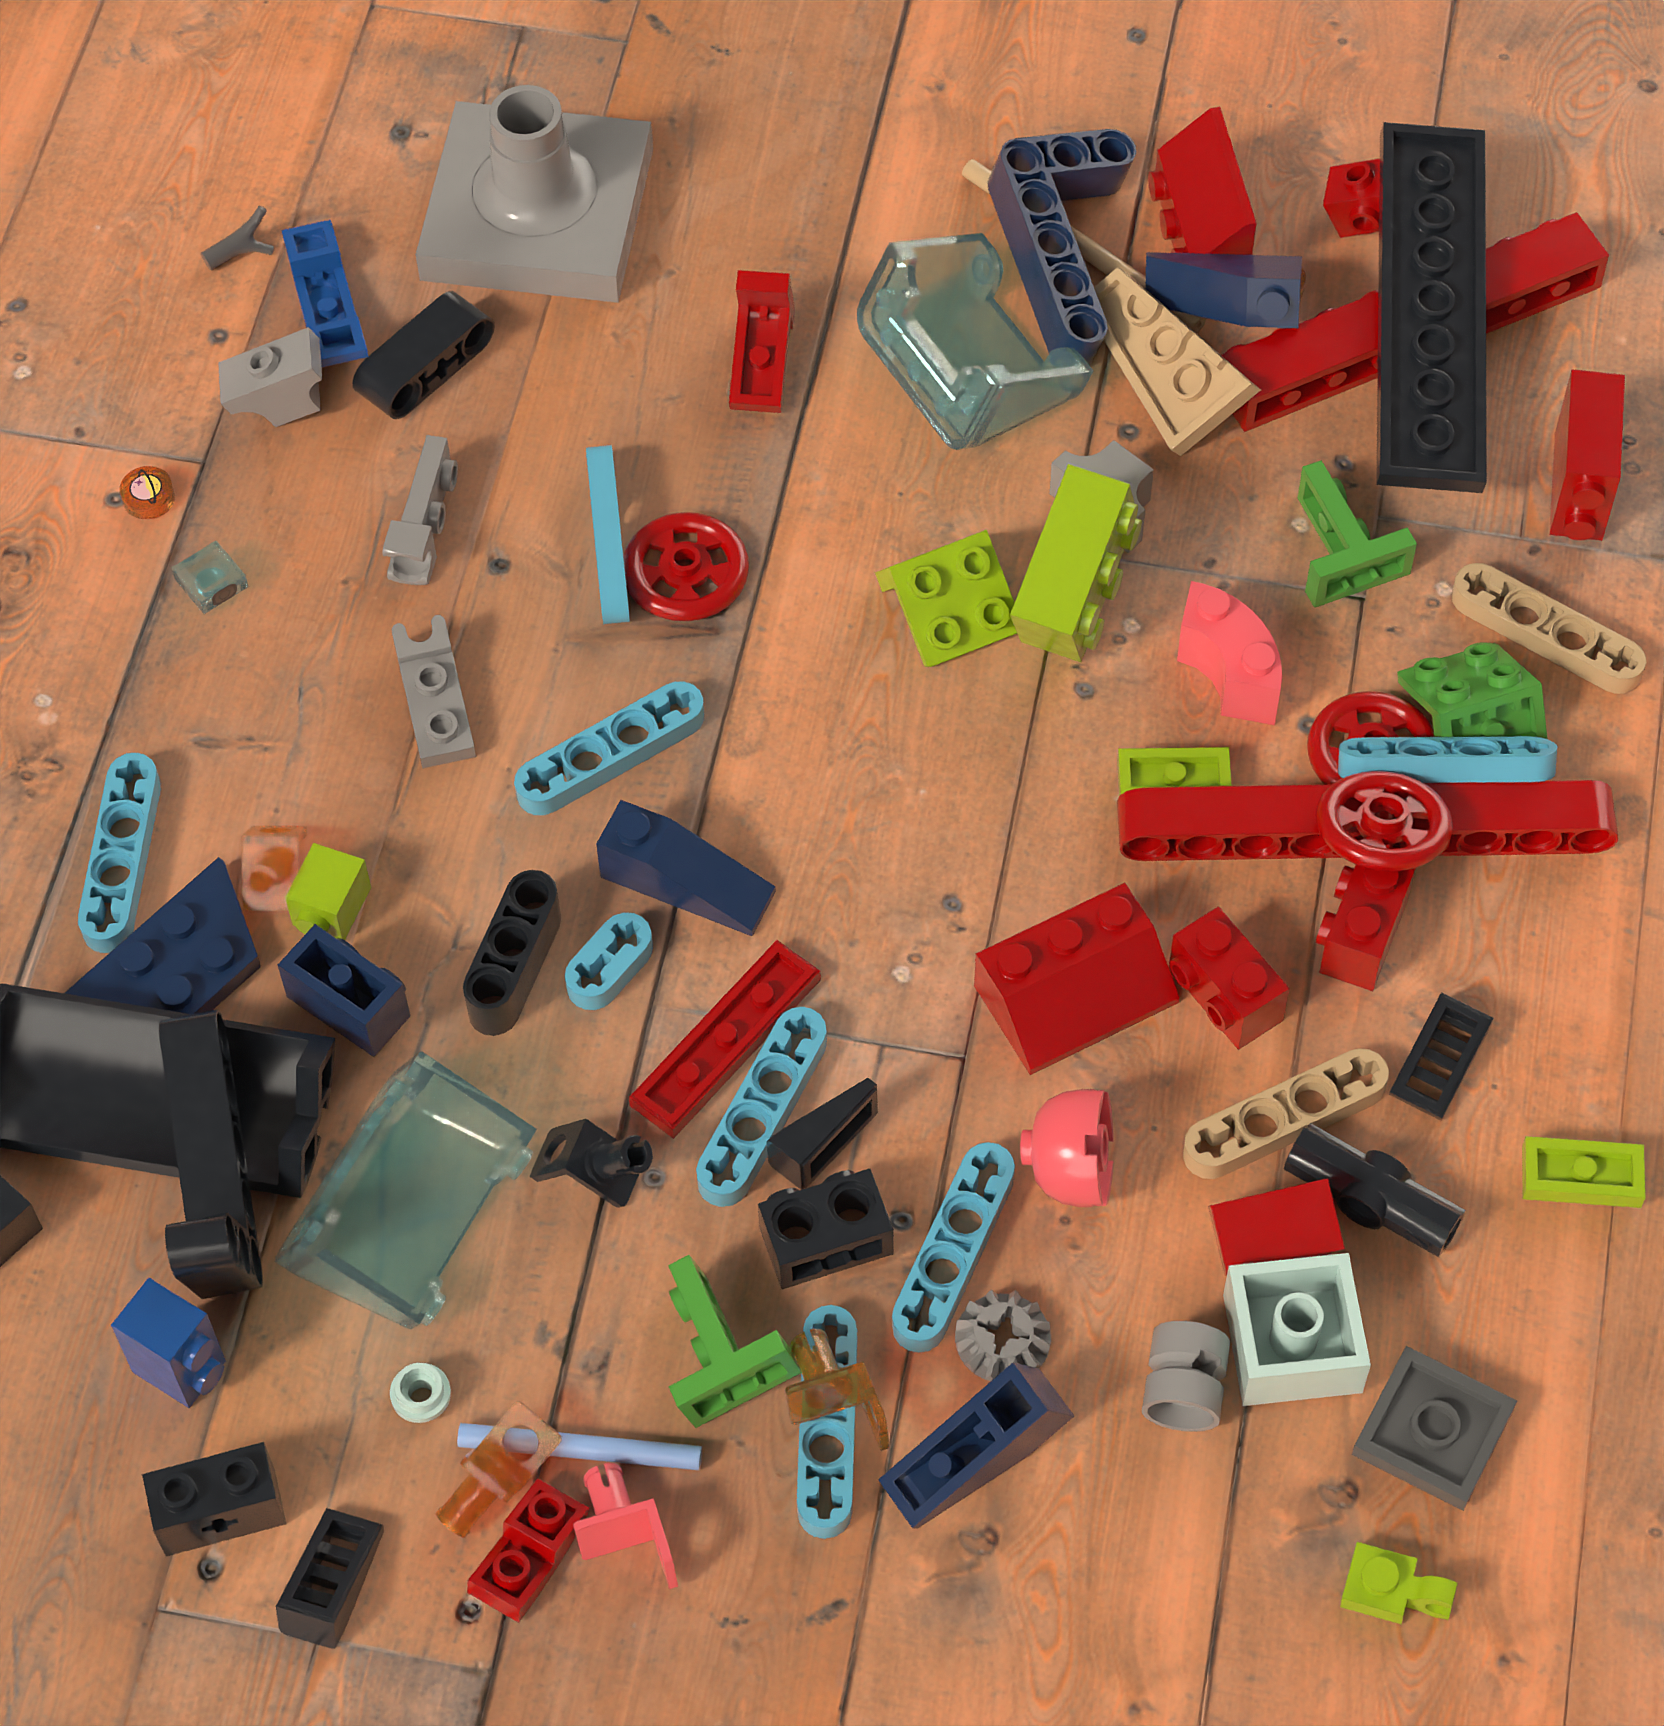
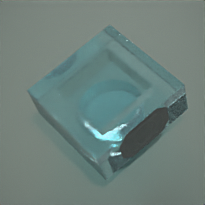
(210, 577)

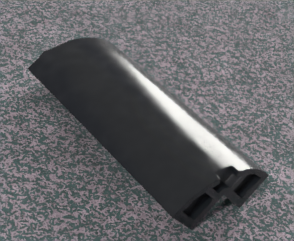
(92, 1087)

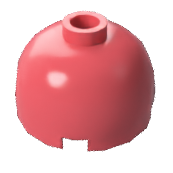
(1072, 1147)

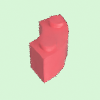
(1233, 651)

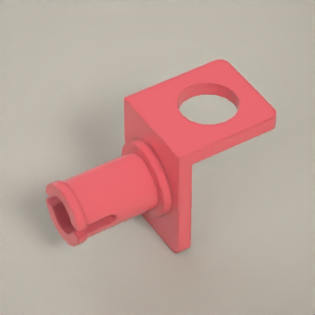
(619, 1522)

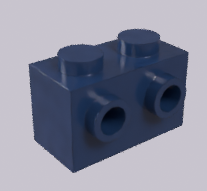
(344, 989)

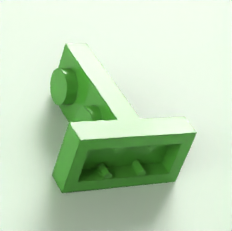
(1353, 558)
(728, 1373)

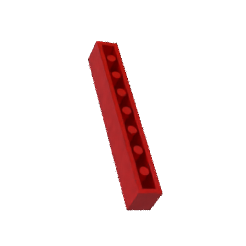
(1341, 343)

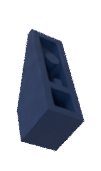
(1228, 287)
(680, 869)
(977, 1443)

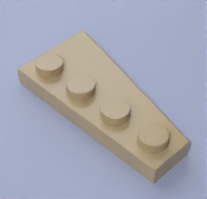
(1169, 365)

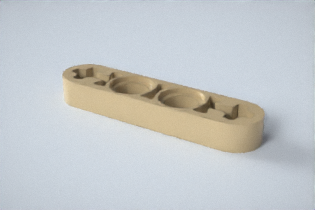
(1542, 634)
(1281, 1106)

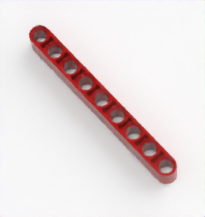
(1283, 823)

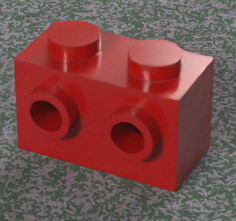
(1364, 925)
(1228, 978)
(1277, 1225)

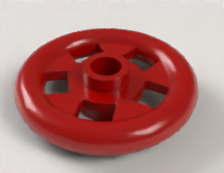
(685, 602)
(1342, 717)
(1384, 820)

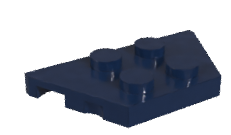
(182, 955)

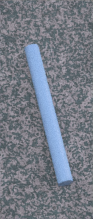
(591, 1447)

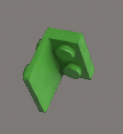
(1477, 694)

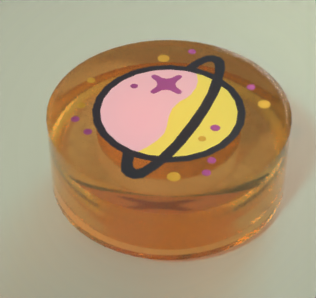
(147, 492)

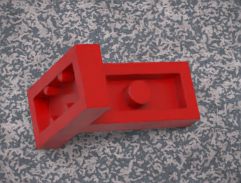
(761, 340)

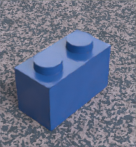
(169, 1343)

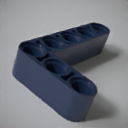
(1027, 194)

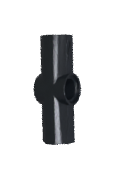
(1375, 1189)

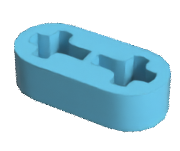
(618, 966)

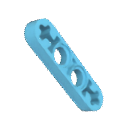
(607, 535)
(604, 740)
(1452, 758)
(115, 851)
(756, 1103)
(957, 1247)
(839, 1425)

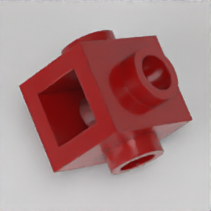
(1353, 197)

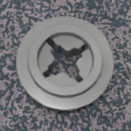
(977, 1345)

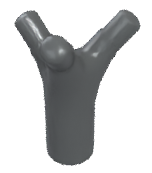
(238, 242)

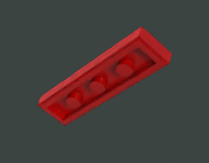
(724, 1039)

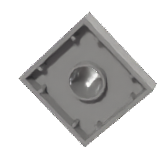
(535, 198)

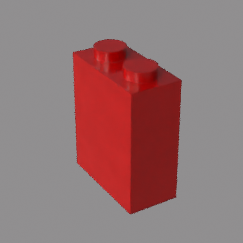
(1587, 455)

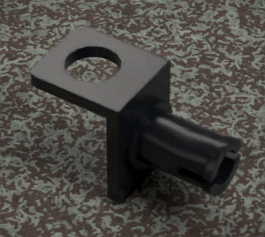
(594, 1160)

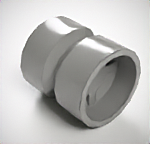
(1186, 1375)

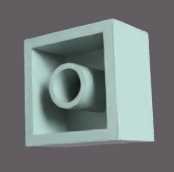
(1296, 1329)

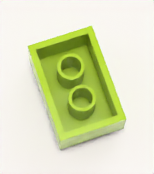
(1076, 564)

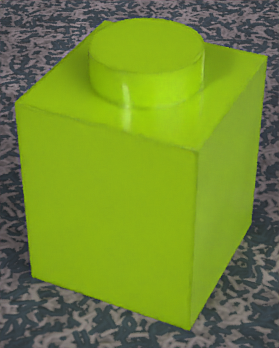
(328, 891)

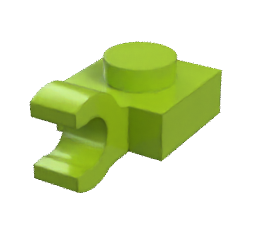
(1385, 1584)

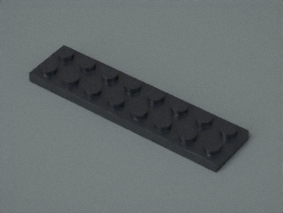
(1432, 309)

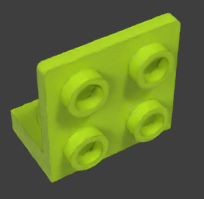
(953, 598)

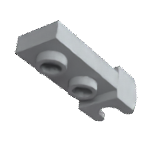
(411, 539)
(434, 695)

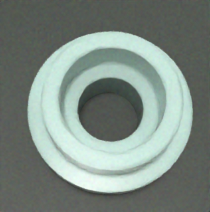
(415, 1377)

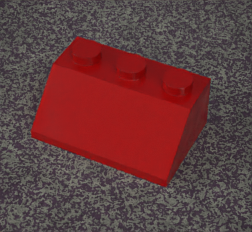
(1203, 191)
(1075, 978)

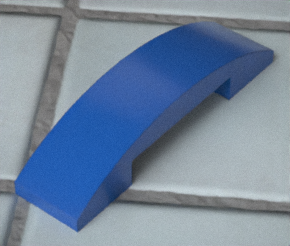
(324, 292)

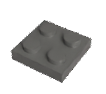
(1434, 1428)

